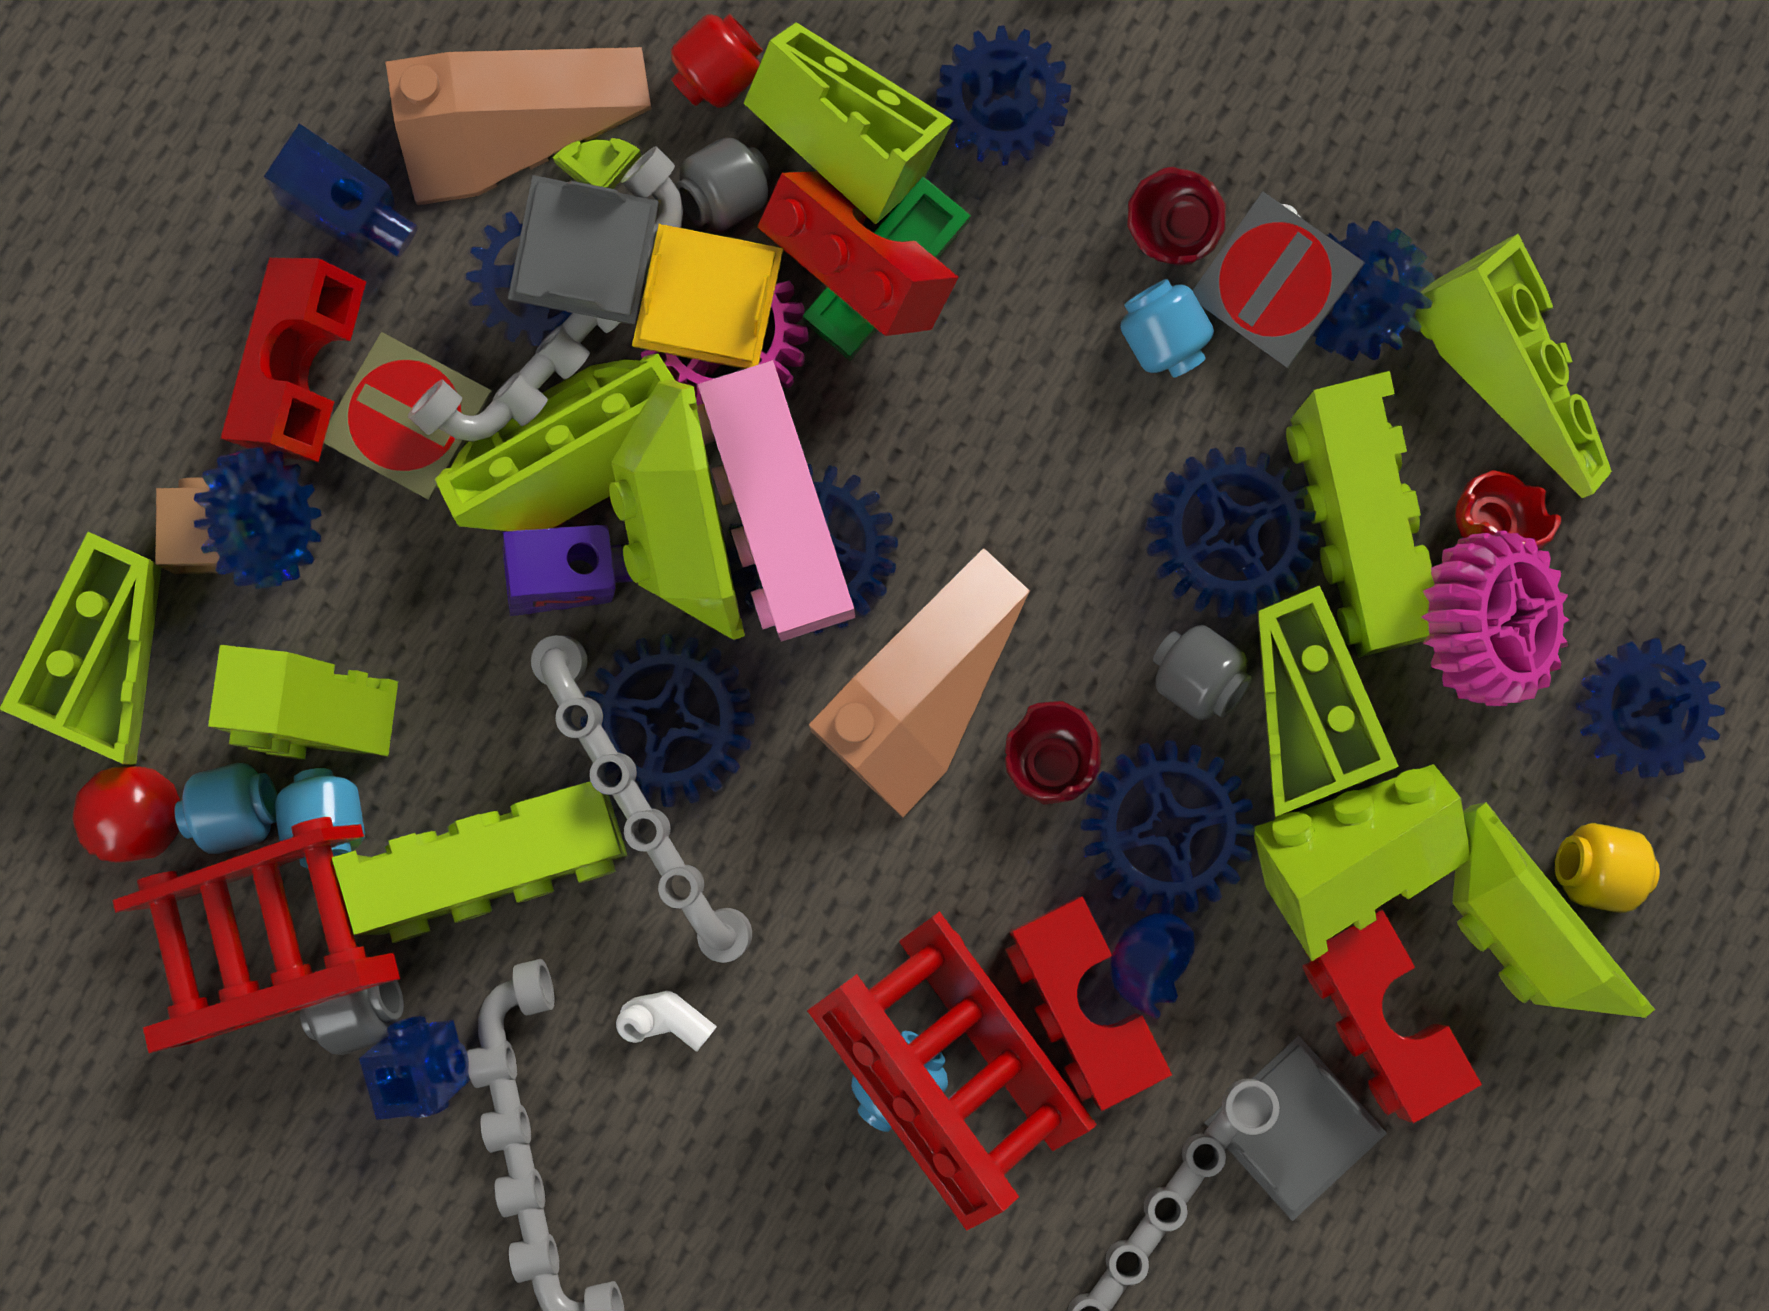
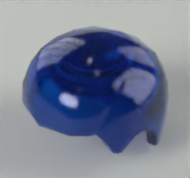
(1150, 960)

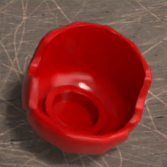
(1504, 503)
(126, 814)

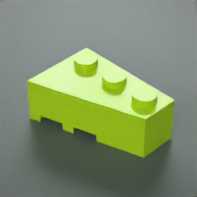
(846, 120)
(297, 703)
(1315, 706)
(1360, 851)

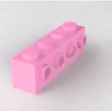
(775, 501)

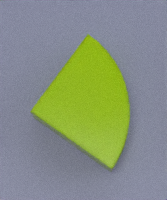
(598, 161)

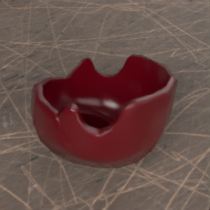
(1176, 216)
(1053, 753)

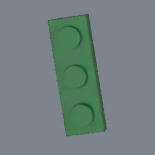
(922, 217)

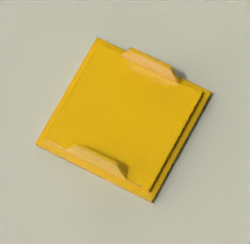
(707, 297)

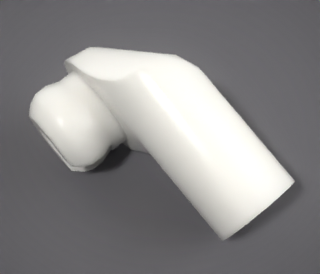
(661, 1014)

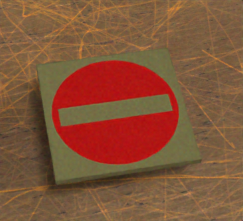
(374, 420)

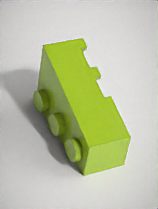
(93, 653)

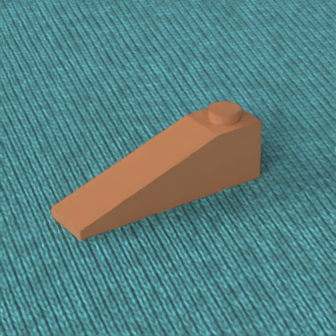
(496, 112)
(917, 695)

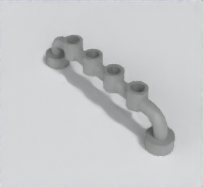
(561, 348)
(559, 664)
(1246, 1108)
(510, 1130)

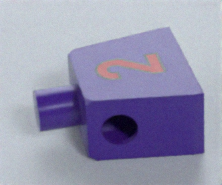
(540, 571)

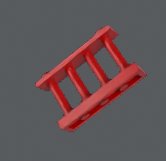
(293, 983)
(911, 1099)

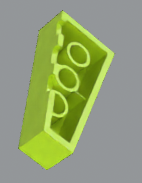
(1364, 513)
(479, 862)

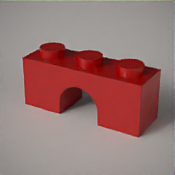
(884, 280)
(296, 314)
(1108, 1059)
(1412, 1071)

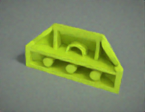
(559, 459)
(672, 511)
(1532, 928)

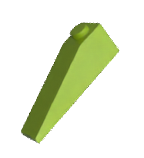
(1495, 338)

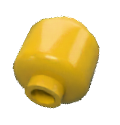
(1607, 868)

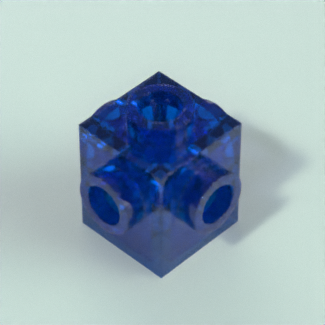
(415, 1068)

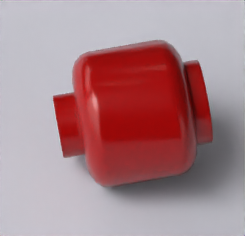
(715, 61)

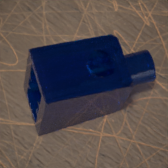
(319, 180)

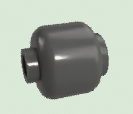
(723, 184)
(1201, 672)
(354, 1019)

